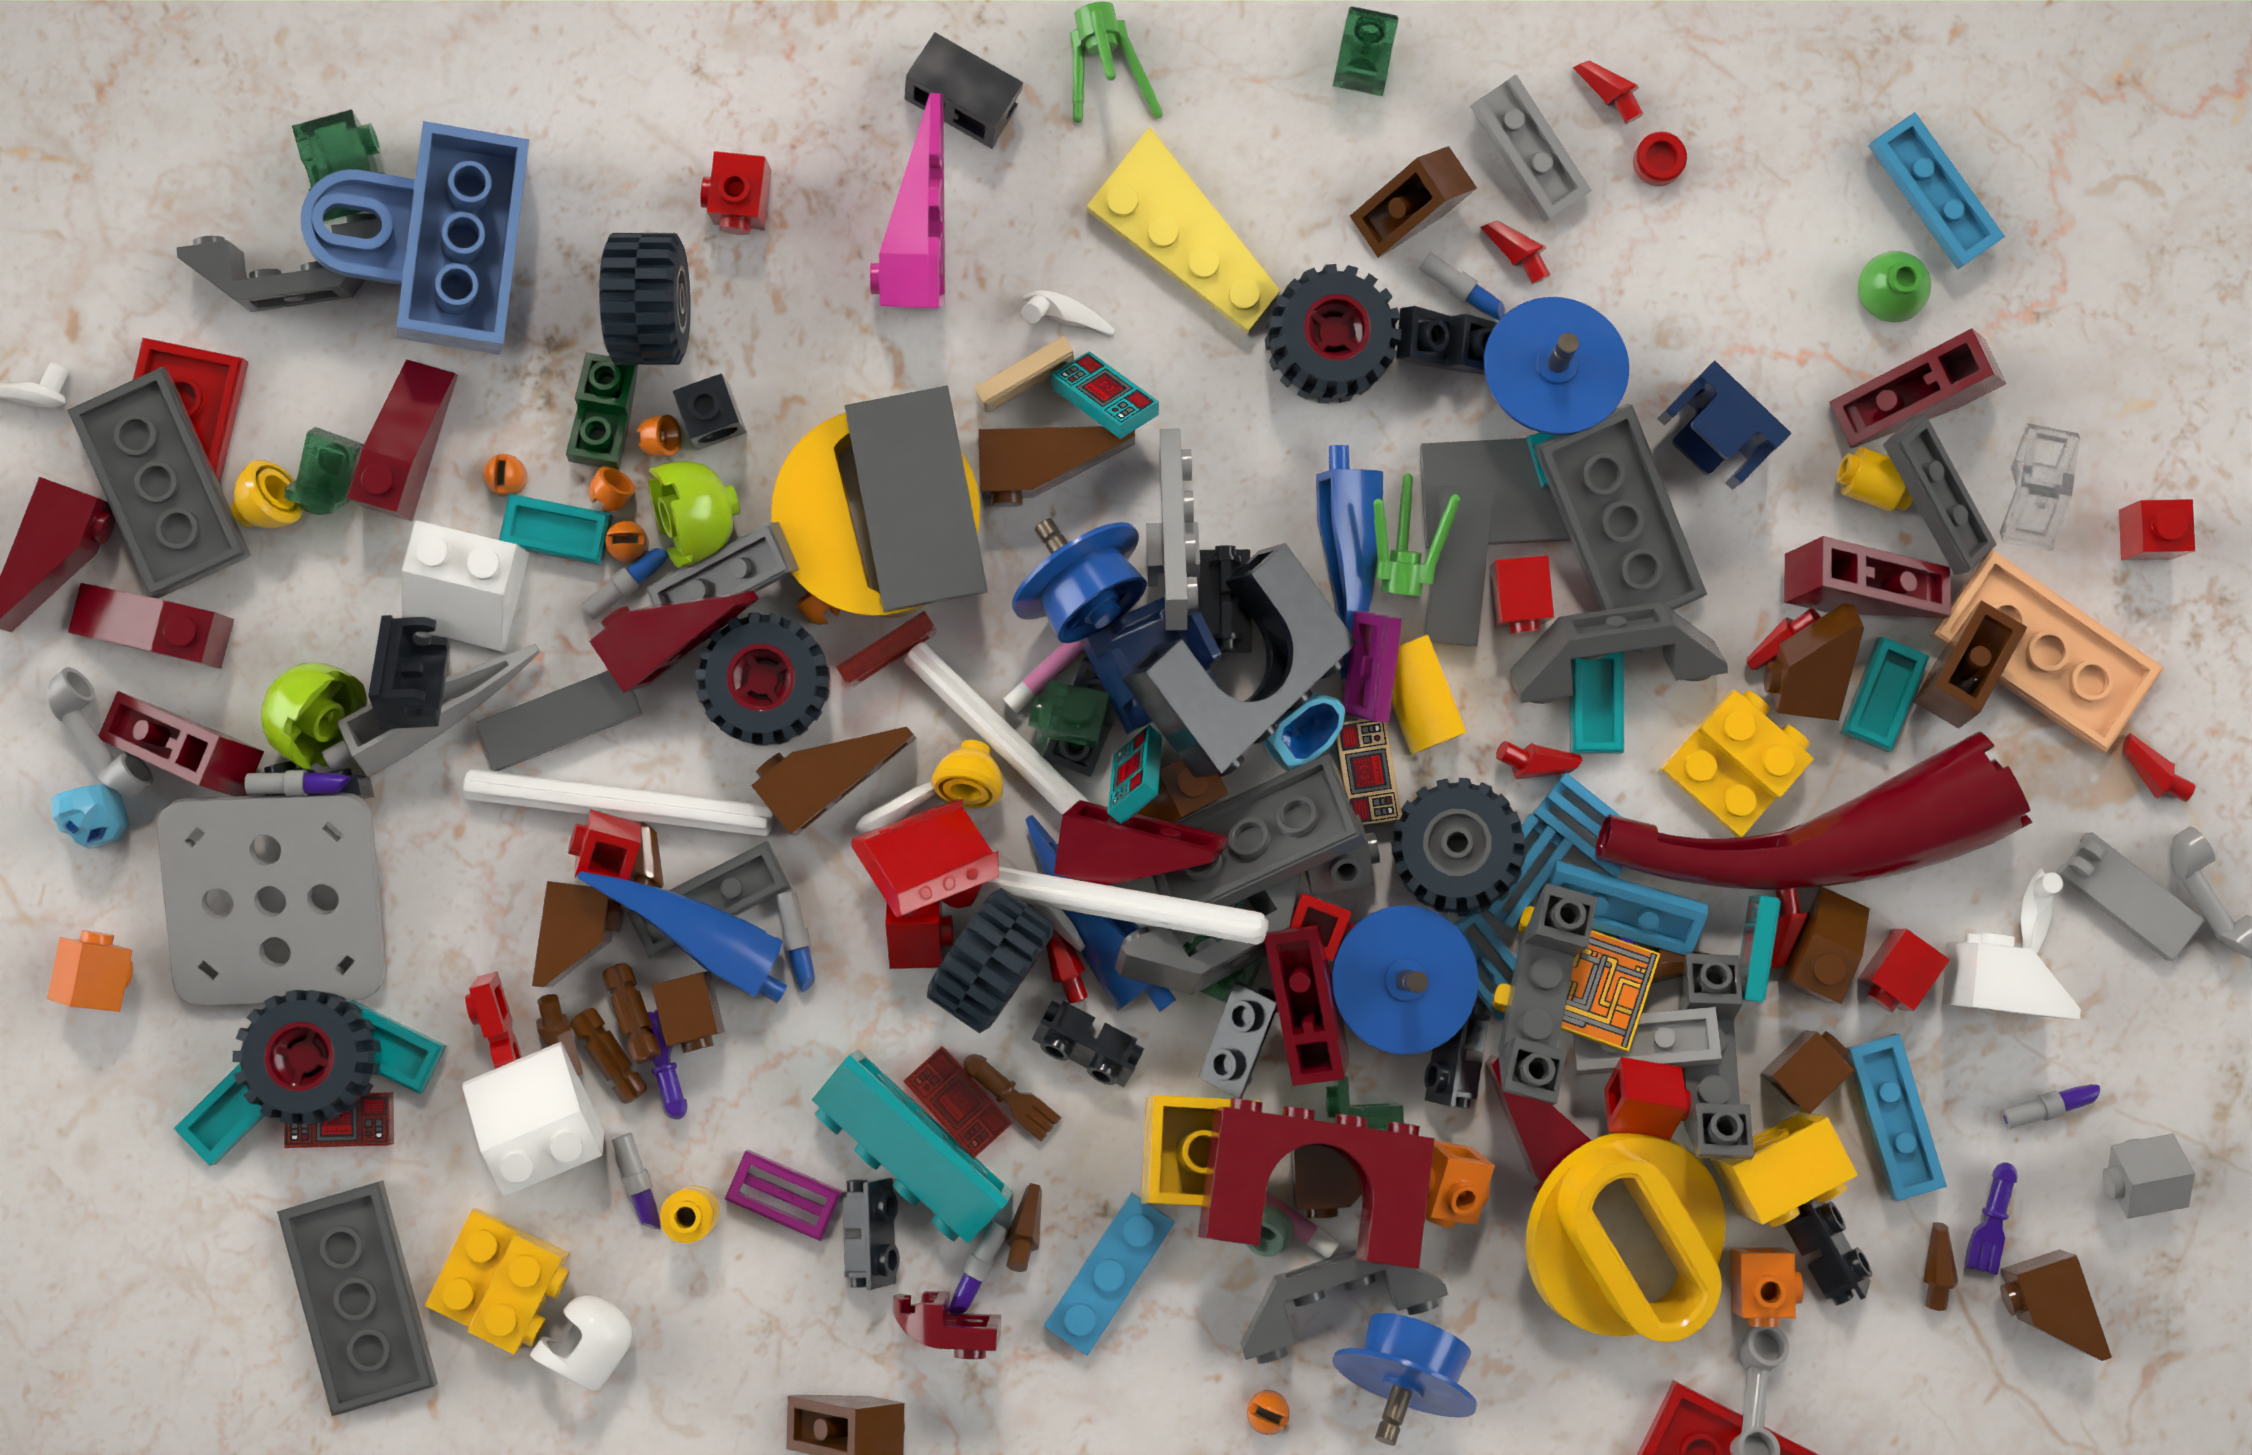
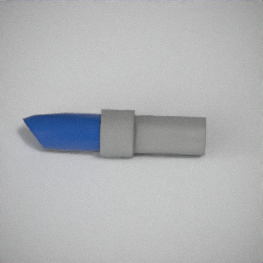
(1462, 286)
(624, 582)
(796, 939)

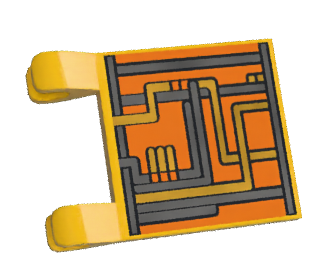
(1604, 989)

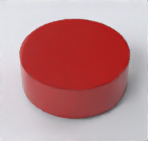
(1660, 158)

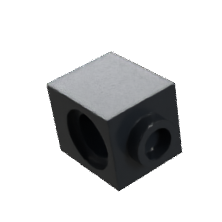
(709, 411)

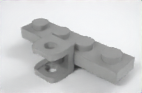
(1174, 543)

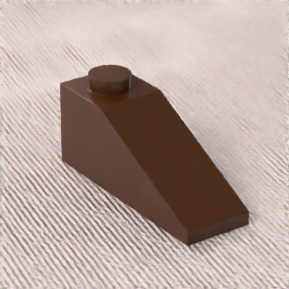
(1034, 460)
(817, 778)

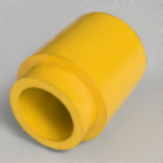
(1873, 480)
(703, 1204)

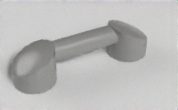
(67, 695)
(2189, 855)
(1759, 1354)

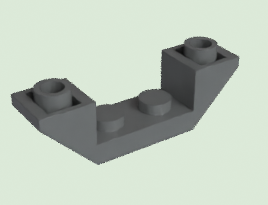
(268, 288)
(1546, 667)
(1161, 960)
(1538, 993)
(1717, 1120)
(1270, 1327)

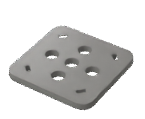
(308, 858)

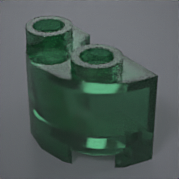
(336, 145)

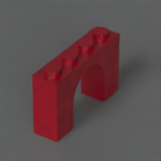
(1389, 1166)

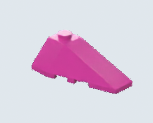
(914, 243)

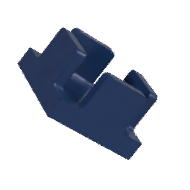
(1724, 423)
(1128, 640)

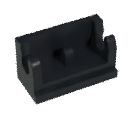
(976, 93)
(408, 673)

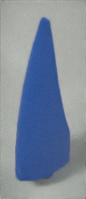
(1348, 533)
(710, 936)
(1100, 936)

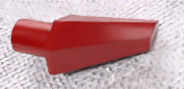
(1611, 89)
(1519, 249)
(1769, 647)
(1536, 760)
(2156, 770)
(1789, 926)
(1066, 968)

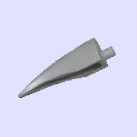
(463, 693)

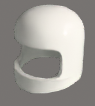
(592, 1345)

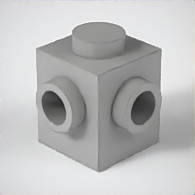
(2149, 1176)

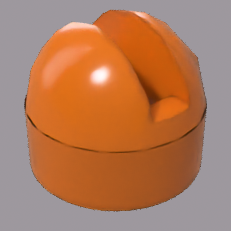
(669, 434)
(514, 477)
(610, 488)
(627, 551)
(812, 609)
(1272, 1402)

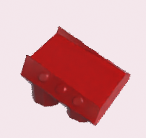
(928, 860)

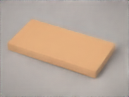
(2065, 658)

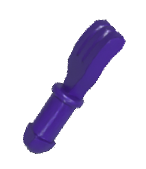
(674, 1103)
(1988, 1238)

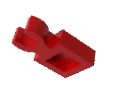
(490, 1009)

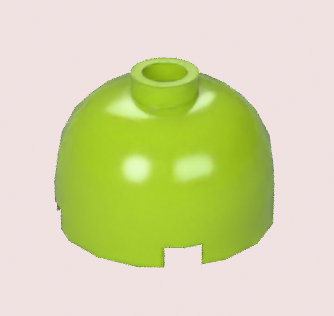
(692, 510)
(304, 710)

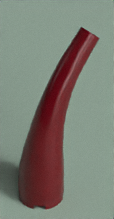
(1904, 824)

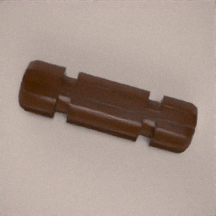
(631, 1013)
(608, 1055)

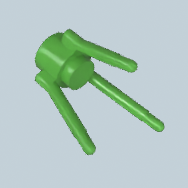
(1099, 33)
(1403, 570)

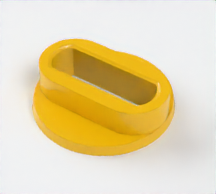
(820, 525)
(1580, 1267)

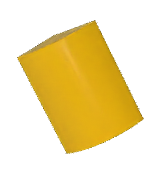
(1423, 698)

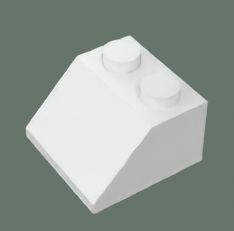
(462, 584)
(1999, 977)
(533, 1119)

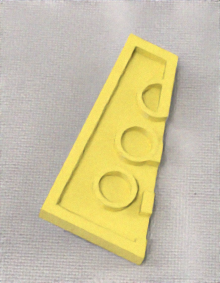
(1177, 228)

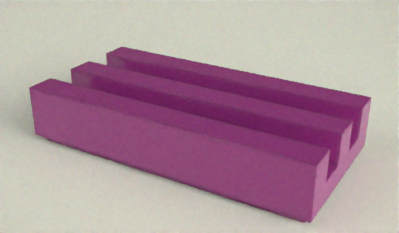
(1372, 666)
(824, 1212)

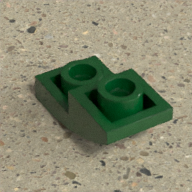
(602, 412)

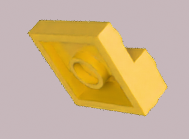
(1738, 761)
(499, 1282)

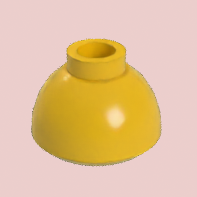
(260, 497)
(969, 775)

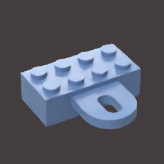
(440, 236)

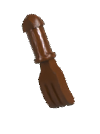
(1025, 1106)

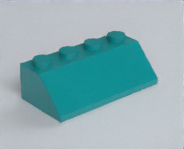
(911, 1147)

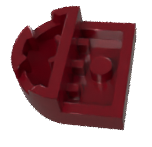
(937, 1328)

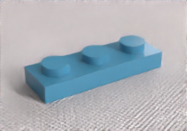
(1936, 190)
(1636, 910)
(1895, 1117)
(1109, 1274)

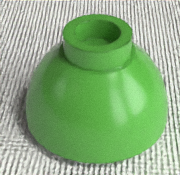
(1894, 286)

